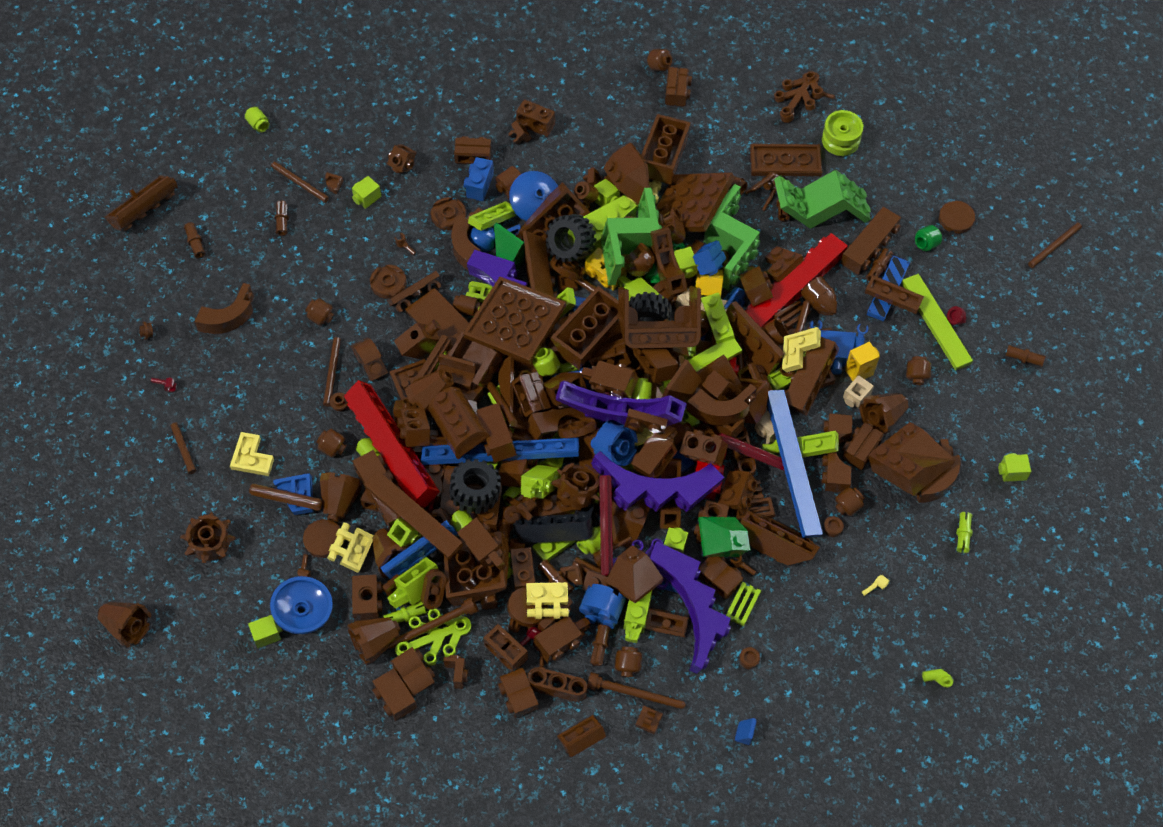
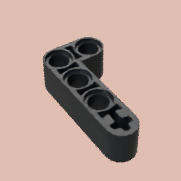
(557, 527)

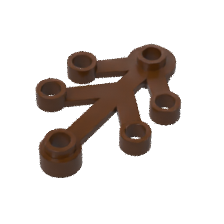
(808, 80)

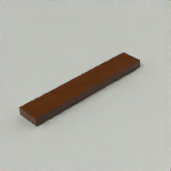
(413, 514)

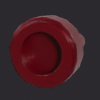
(956, 315)

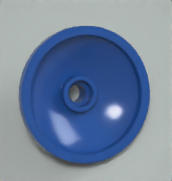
(524, 190)
(303, 594)

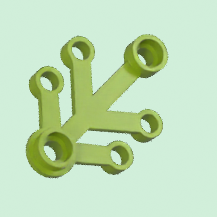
(437, 636)

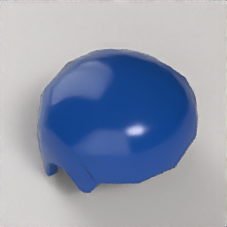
(483, 239)

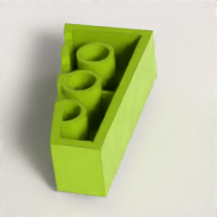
(618, 208)

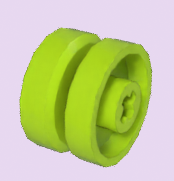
(842, 133)

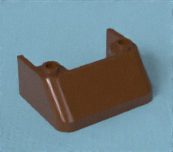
(682, 332)

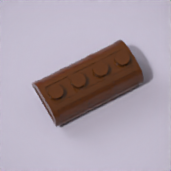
(141, 202)
(457, 421)

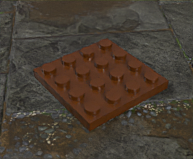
(696, 198)
(514, 320)

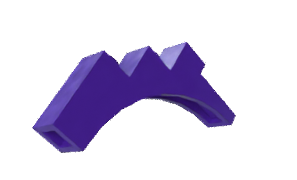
(491, 267)
(608, 407)
(630, 487)
(707, 623)

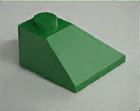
(509, 246)
(723, 537)

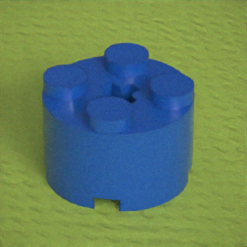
(615, 443)
(602, 605)

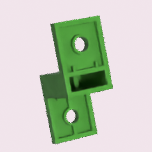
(822, 199)
(625, 234)
(734, 237)

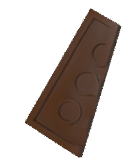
(754, 340)

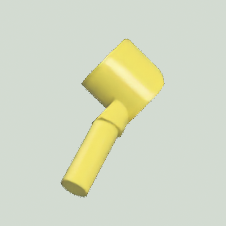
(881, 581)

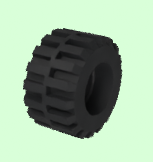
(559, 241)
(651, 307)
(477, 473)

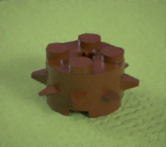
(577, 485)
(207, 538)

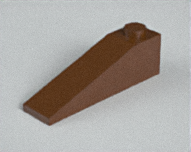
(557, 204)
(508, 371)

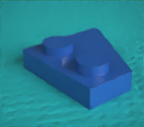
(297, 484)

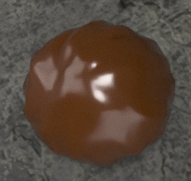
(639, 261)

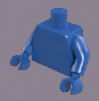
(846, 341)

